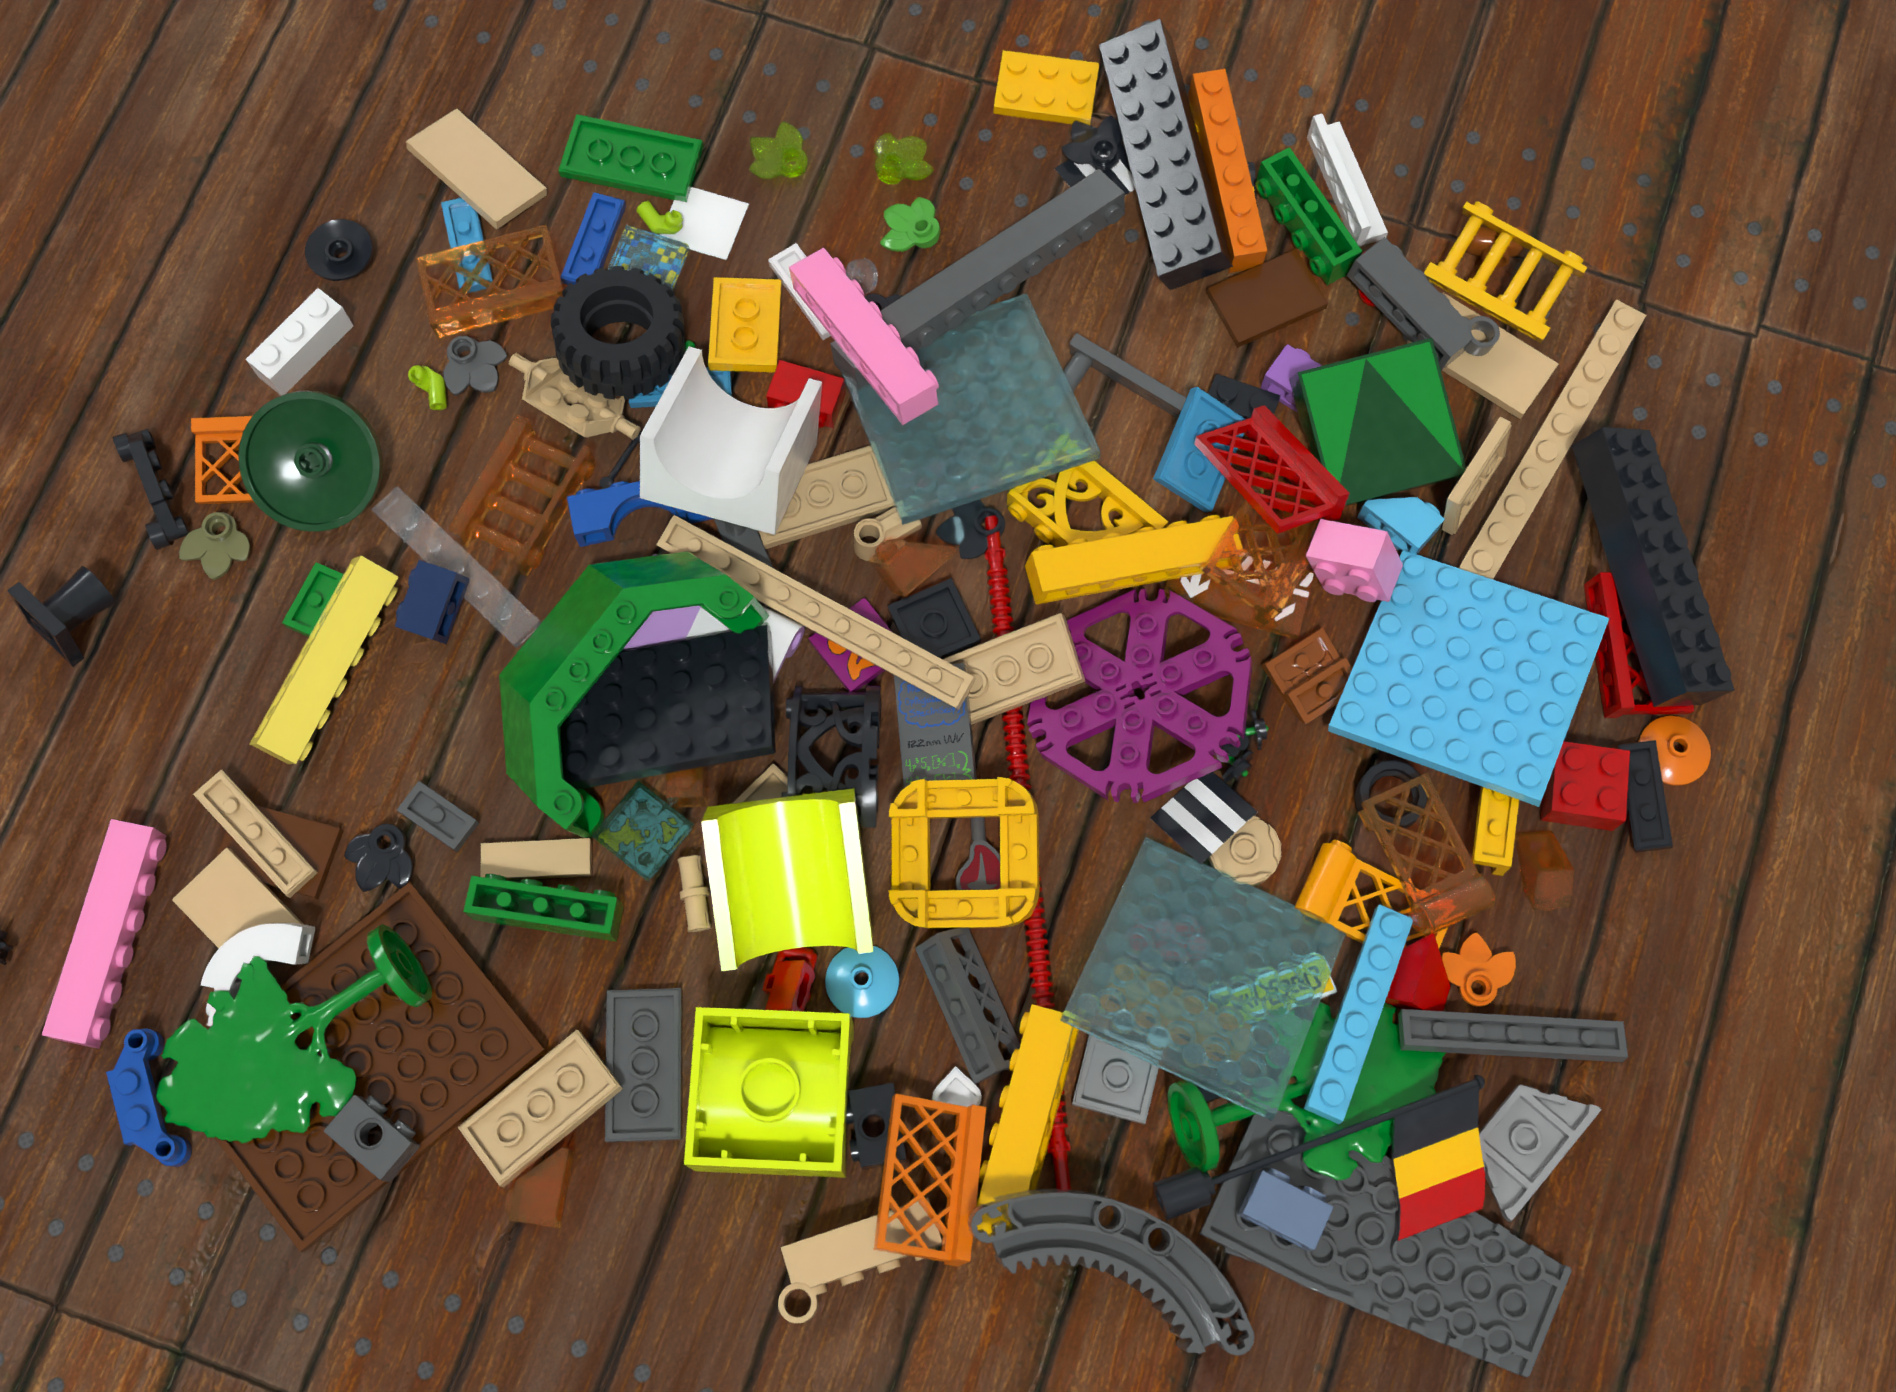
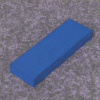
(593, 237)

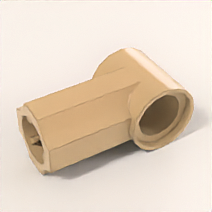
(882, 528)

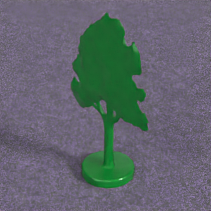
(247, 1068)
(1385, 1083)

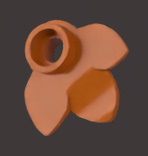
(1478, 965)

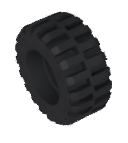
(609, 299)

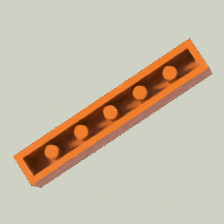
(1227, 168)

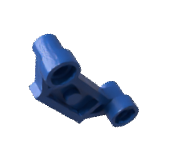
(137, 1103)

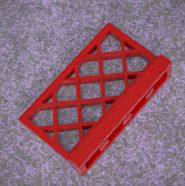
(1288, 460)
(1611, 656)

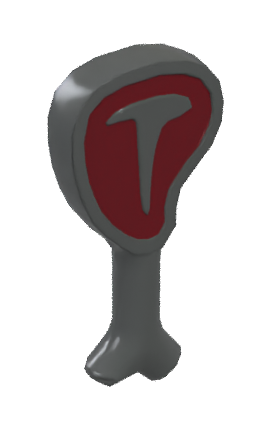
(983, 866)

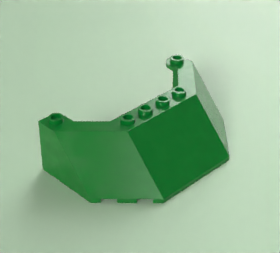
(578, 646)

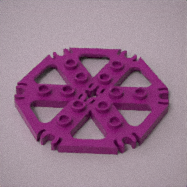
(1163, 700)

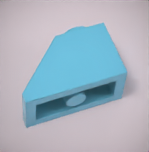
(1407, 520)

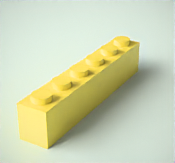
(325, 660)

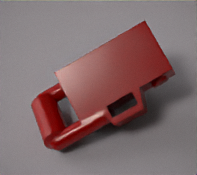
(790, 980)

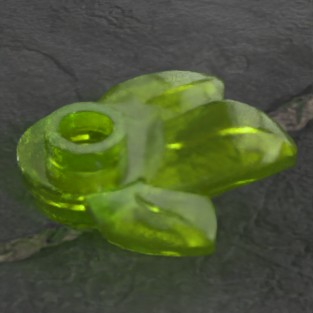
(775, 153)
(901, 159)

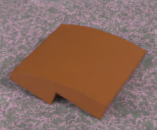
(1309, 675)

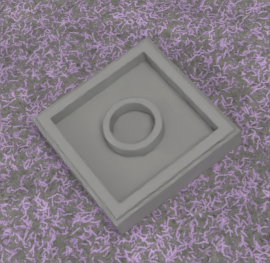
(1114, 1082)

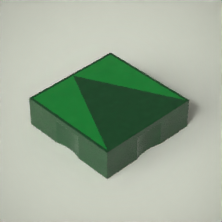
(1380, 421)

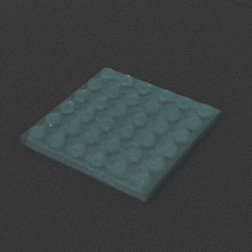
(997, 420)
(1205, 978)

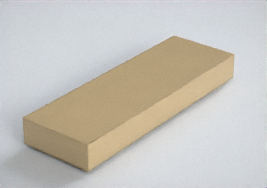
(537, 859)

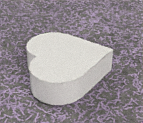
(957, 1090)

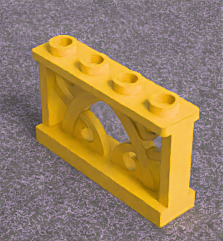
(1100, 483)

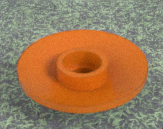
(1679, 767)

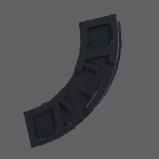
(857, 709)

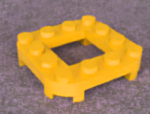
(911, 853)

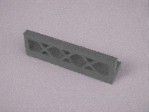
(965, 1004)

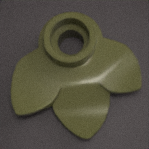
(215, 550)

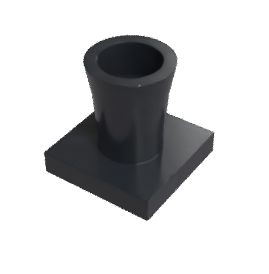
(64, 610)

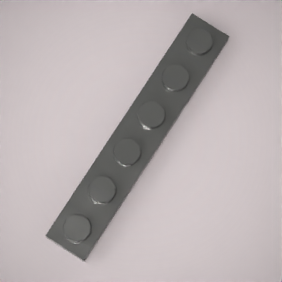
(1512, 1035)

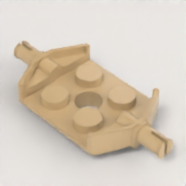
(552, 391)

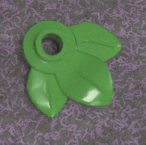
(911, 226)

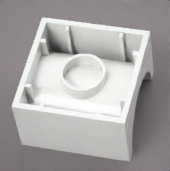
(725, 455)

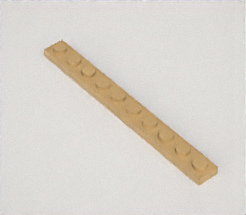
(1552, 441)
(823, 614)

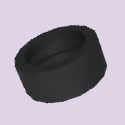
(1398, 770)

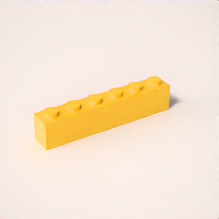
(1126, 560)
(1028, 1108)

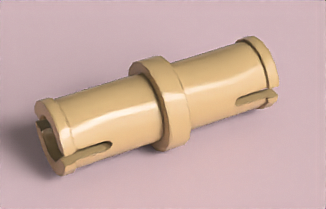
(694, 893)

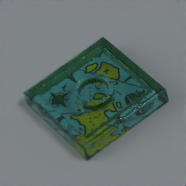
(643, 831)

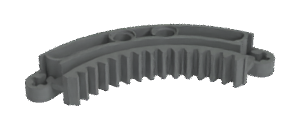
(1171, 1275)

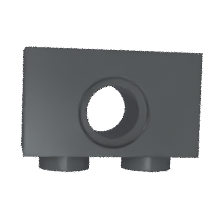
(351, 1132)

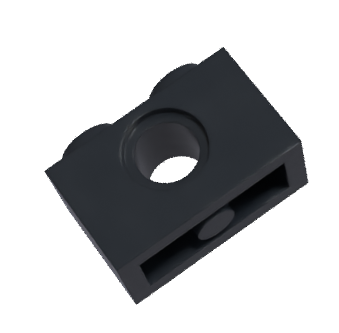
(862, 1106)

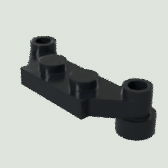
(137, 448)

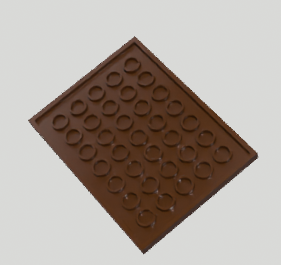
(419, 1062)

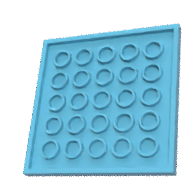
(1470, 677)

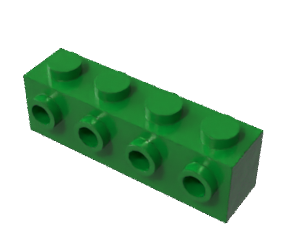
(1307, 216)
(544, 908)

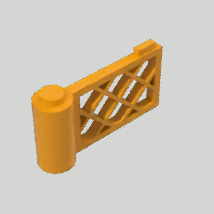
(1333, 880)

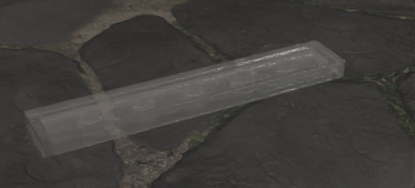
(440, 549)

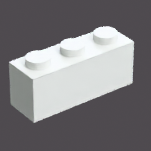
(300, 342)

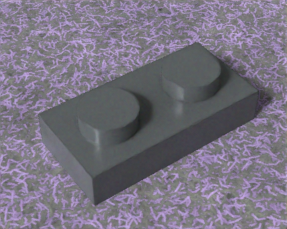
(438, 816)

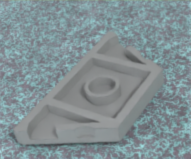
(1527, 1142)

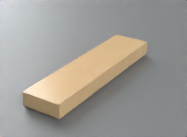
(255, 833)

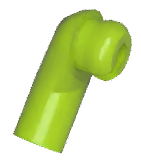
(658, 223)
(430, 382)

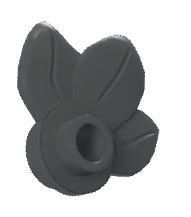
(474, 369)

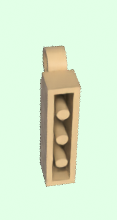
(846, 1254)

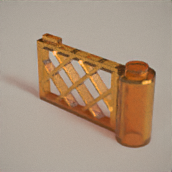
(1441, 902)

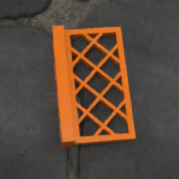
(221, 431)
(962, 1186)

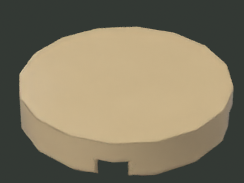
(1249, 853)

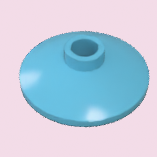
(865, 999)

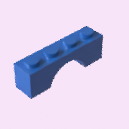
(599, 512)

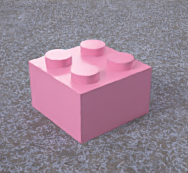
(1354, 560)

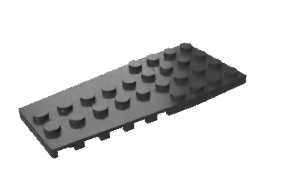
(1452, 1283)

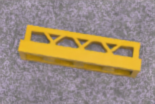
(1495, 831)

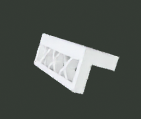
(1345, 181)

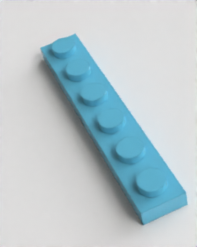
(1358, 1014)

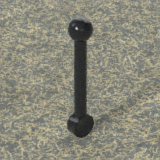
(606, 482)

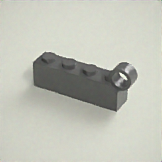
(1417, 306)

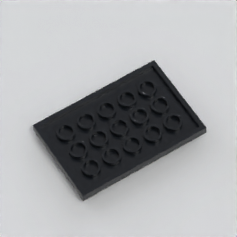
(673, 710)

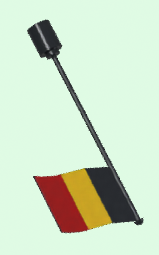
(1433, 1162)

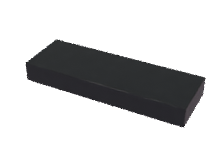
(1647, 798)

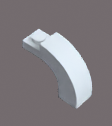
(273, 941)

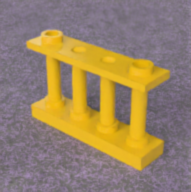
(1504, 305)

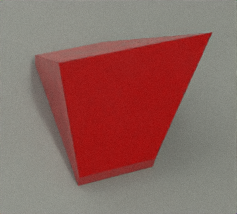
(1420, 978)

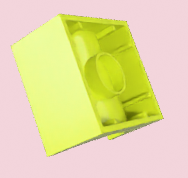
(787, 875)
(769, 1092)

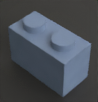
(1286, 1209)

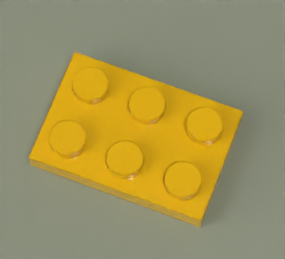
(1046, 88)
(745, 325)

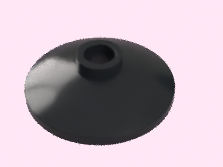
(336, 238)

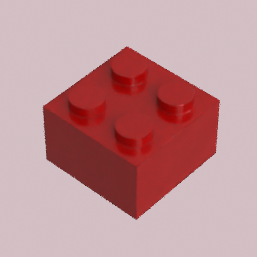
(1587, 787)

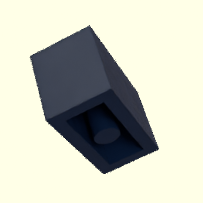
(431, 601)

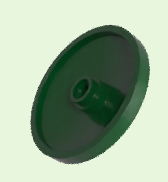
(310, 461)

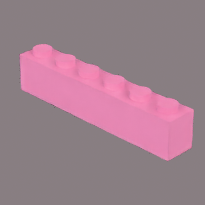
(865, 336)
(105, 934)

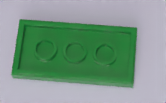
(631, 158)

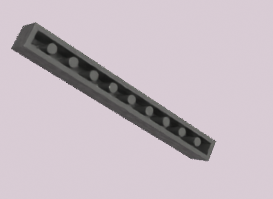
(998, 266)

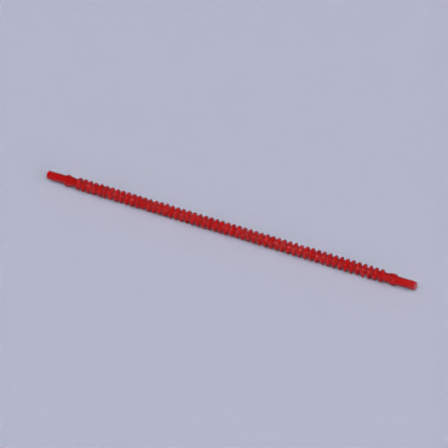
(995, 556)

